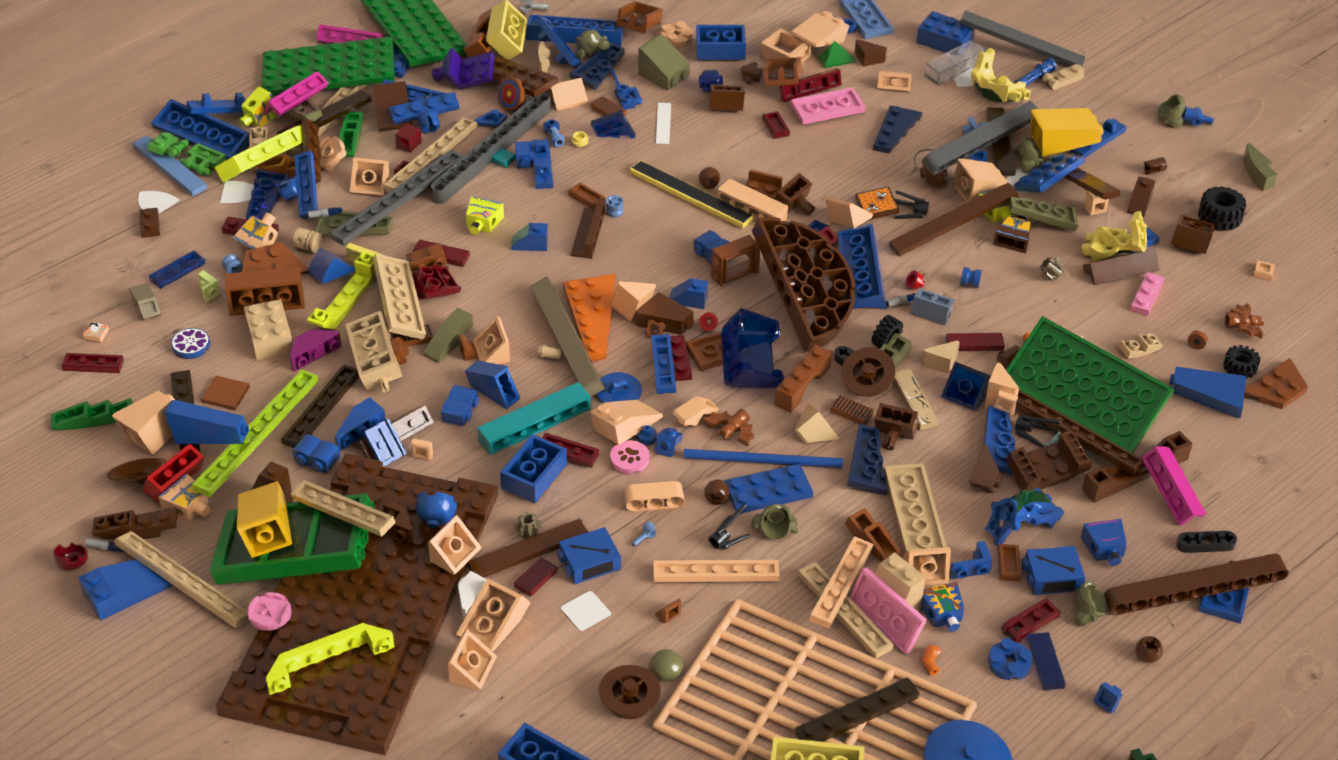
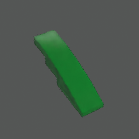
(351, 132)
(87, 416)

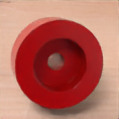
(914, 280)
(704, 321)

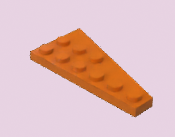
(592, 311)

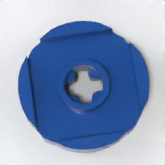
(1015, 651)

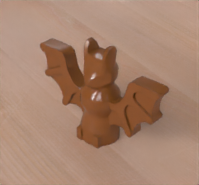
(1247, 324)
(733, 423)

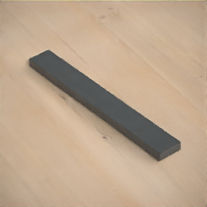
(1021, 39)

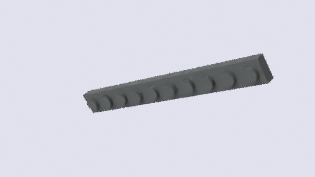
(394, 199)

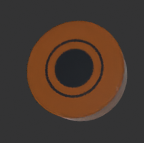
(1197, 339)

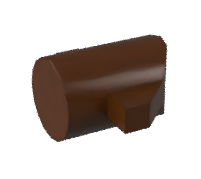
(751, 72)
(1155, 165)
(1007, 356)

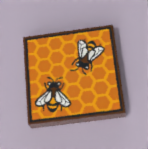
(878, 202)

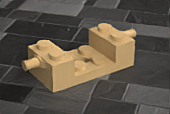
(375, 363)

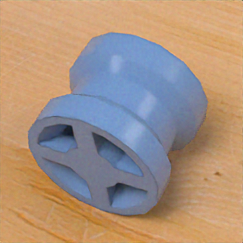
(614, 206)
(232, 264)

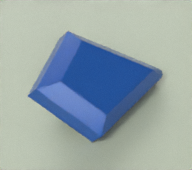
(493, 118)

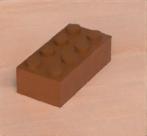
(264, 286)

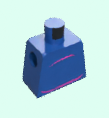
(1105, 540)

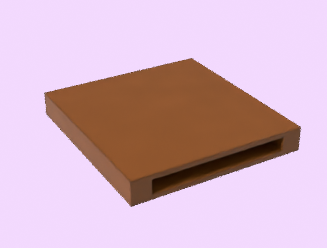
(225, 392)

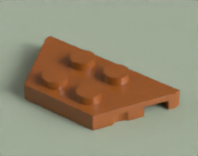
(271, 257)
(1278, 386)

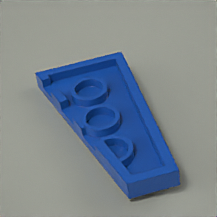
(999, 437)

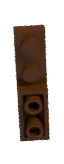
(144, 525)

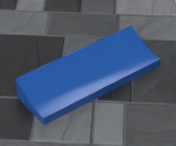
(571, 27)
(201, 129)
(861, 253)

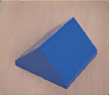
(328, 266)

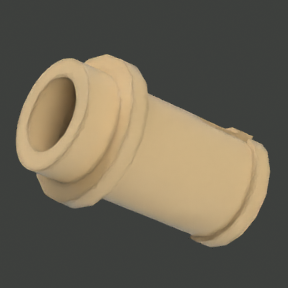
(549, 352)

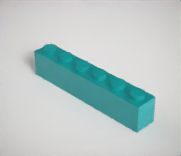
(534, 418)

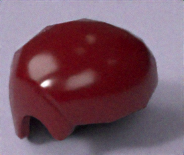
(70, 557)

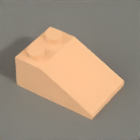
(822, 30)
(622, 419)
(494, 614)

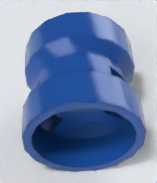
(972, 277)

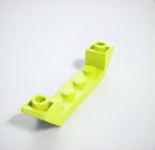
(260, 153)
(348, 296)
(377, 638)

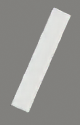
(663, 123)

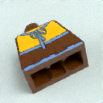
(1013, 233)

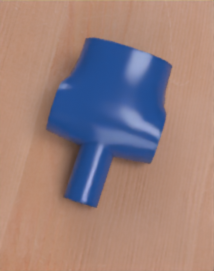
(1195, 116)

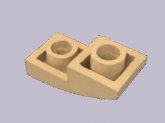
(543, 57)
(1143, 345)

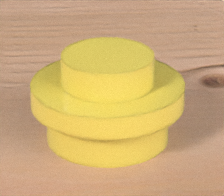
(579, 138)

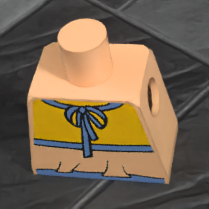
(257, 232)
(185, 500)

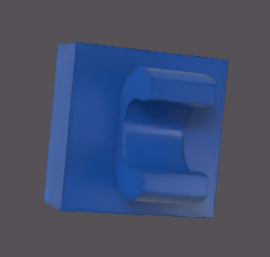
(1108, 697)

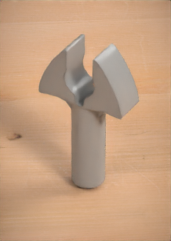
(531, 5)

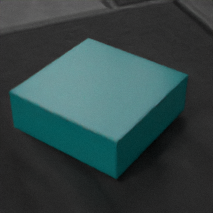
(503, 157)

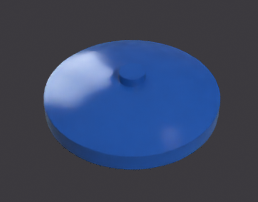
(965, 742)

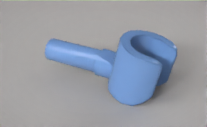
(649, 531)

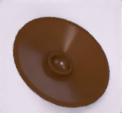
(135, 470)

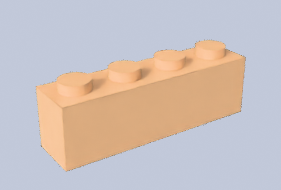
(751, 201)

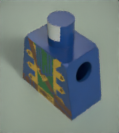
(943, 605)

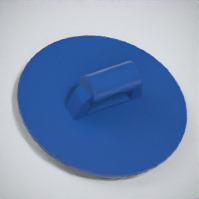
(620, 387)

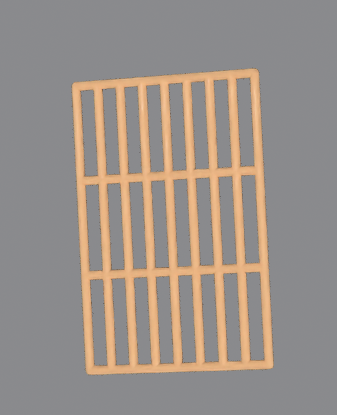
(786, 681)

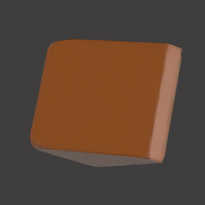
(467, 348)
(670, 611)

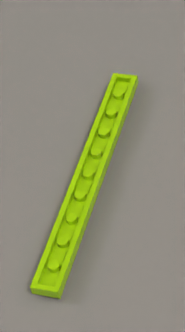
(259, 429)

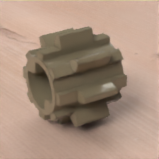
(1052, 268)
(528, 525)

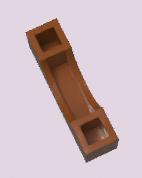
(477, 41)
(792, 388)

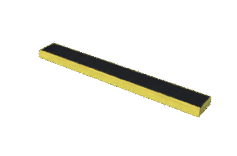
(691, 194)

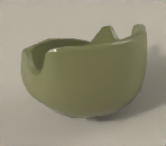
(666, 665)

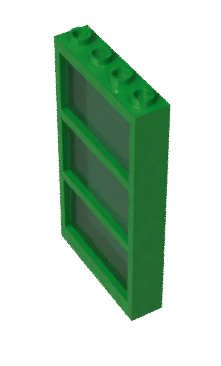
(318, 546)

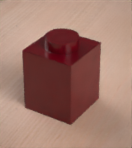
(408, 138)

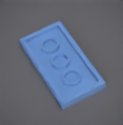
(868, 16)

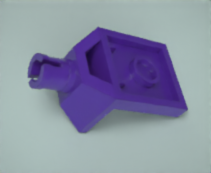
(465, 72)

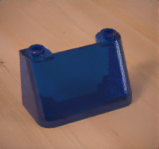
(748, 351)

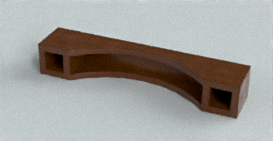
(1107, 481)

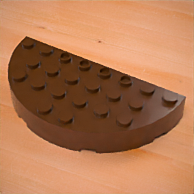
(809, 277)

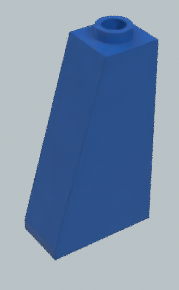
(1213, 389)
(204, 425)

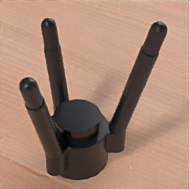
(920, 206)
(1026, 424)
(721, 536)

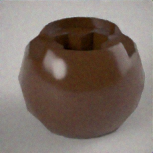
(709, 177)
(716, 492)
(1149, 649)

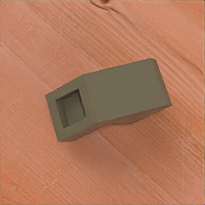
(145, 300)

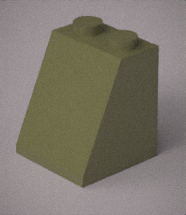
(662, 63)

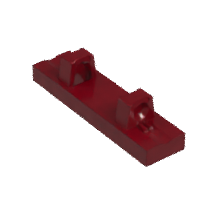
(811, 84)

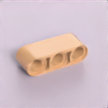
(654, 496)

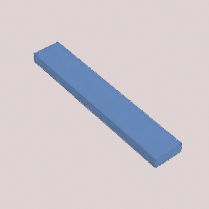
(172, 168)

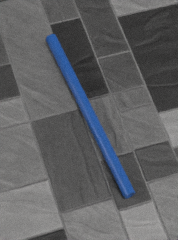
(763, 458)

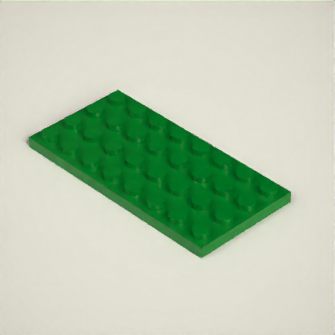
(417, 29)
(339, 63)
(1088, 384)

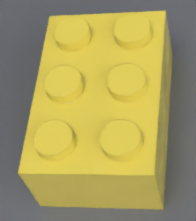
(506, 30)

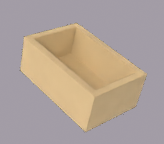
(268, 329)

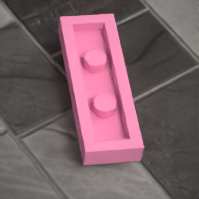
(1147, 293)

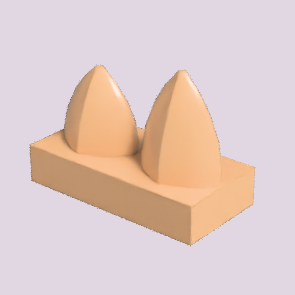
(894, 80)

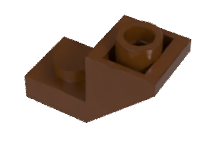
(402, 527)

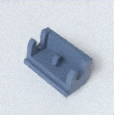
(932, 306)

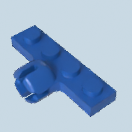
(425, 111)
(302, 185)

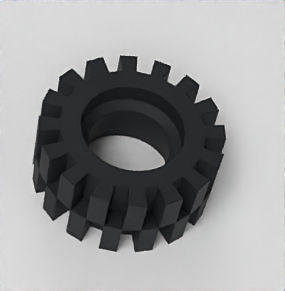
(886, 330)
(1236, 354)

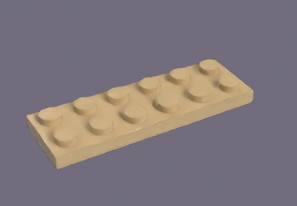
(399, 296)
(914, 507)

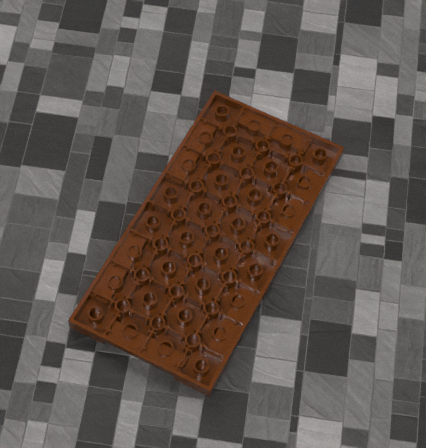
(357, 694)

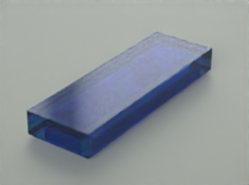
(177, 269)
(1046, 661)

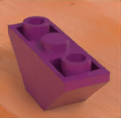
(313, 346)

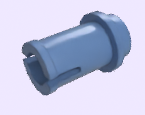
(557, 138)

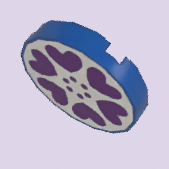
(190, 343)

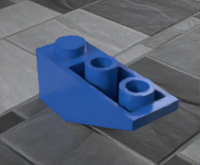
(361, 418)

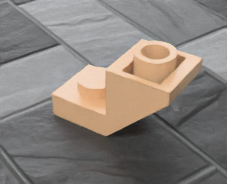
(693, 410)

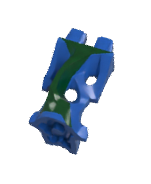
(1026, 506)

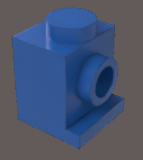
(524, 154)

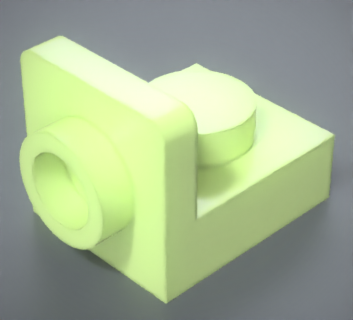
(208, 285)

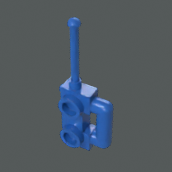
(623, 93)

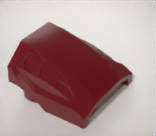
(434, 282)

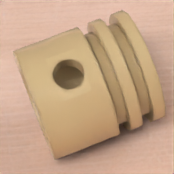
(309, 241)

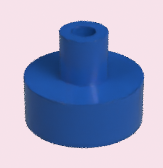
(647, 435)

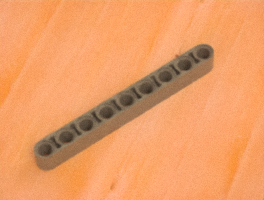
(567, 336)

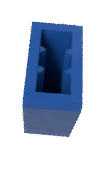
(493, 382)

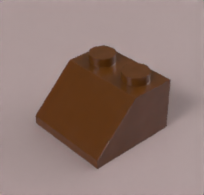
(1193, 234)

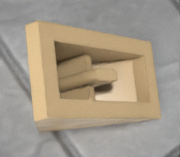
(941, 356)

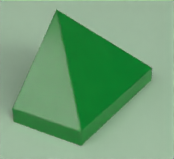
(835, 56)

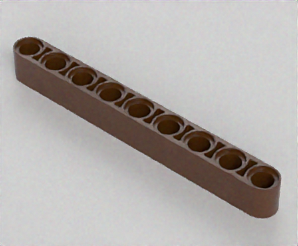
(1196, 584)

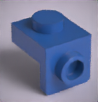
(666, 441)

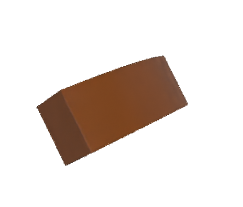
(278, 164)
(865, 528)

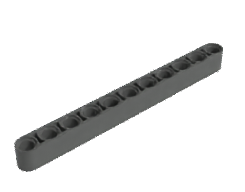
(979, 138)
(481, 155)

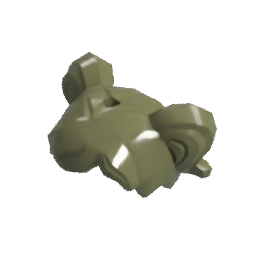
(590, 43)
(1172, 110)
(1029, 155)
(777, 524)
(1090, 604)

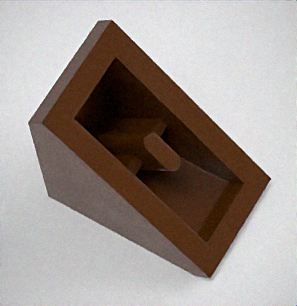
(869, 53)

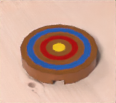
(511, 93)

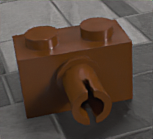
(726, 98)
(794, 194)
(895, 422)

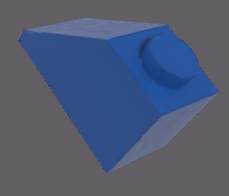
(531, 238)
(691, 293)

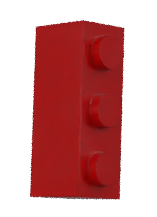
(185, 462)

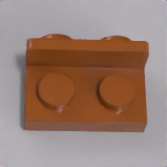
(764, 183)
(427, 256)

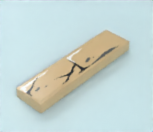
(915, 399)

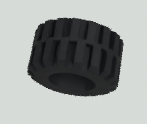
(1222, 207)

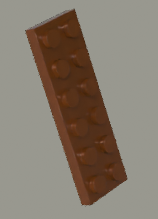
(532, 79)

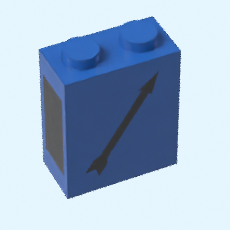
(589, 555)
(1053, 570)

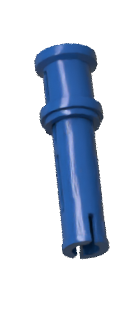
(1039, 71)

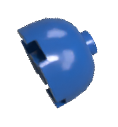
(435, 509)

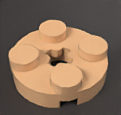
(677, 33)
(336, 153)

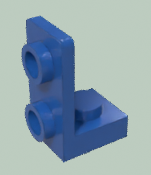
(978, 565)

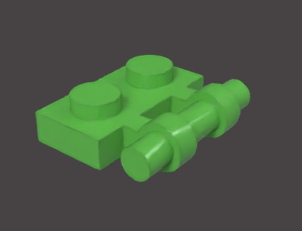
(167, 144)
(205, 156)

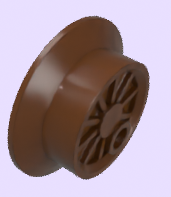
(868, 372)
(629, 691)

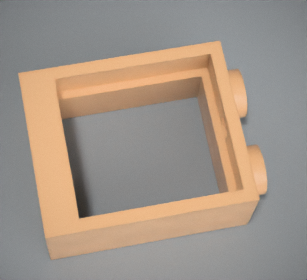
(770, 51)

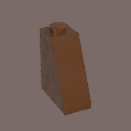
(665, 310)
(272, 473)

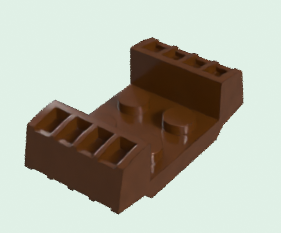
(1049, 464)

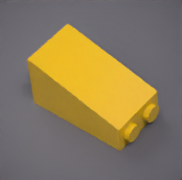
(1064, 129)
(263, 519)

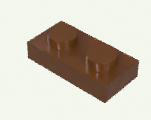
(149, 222)

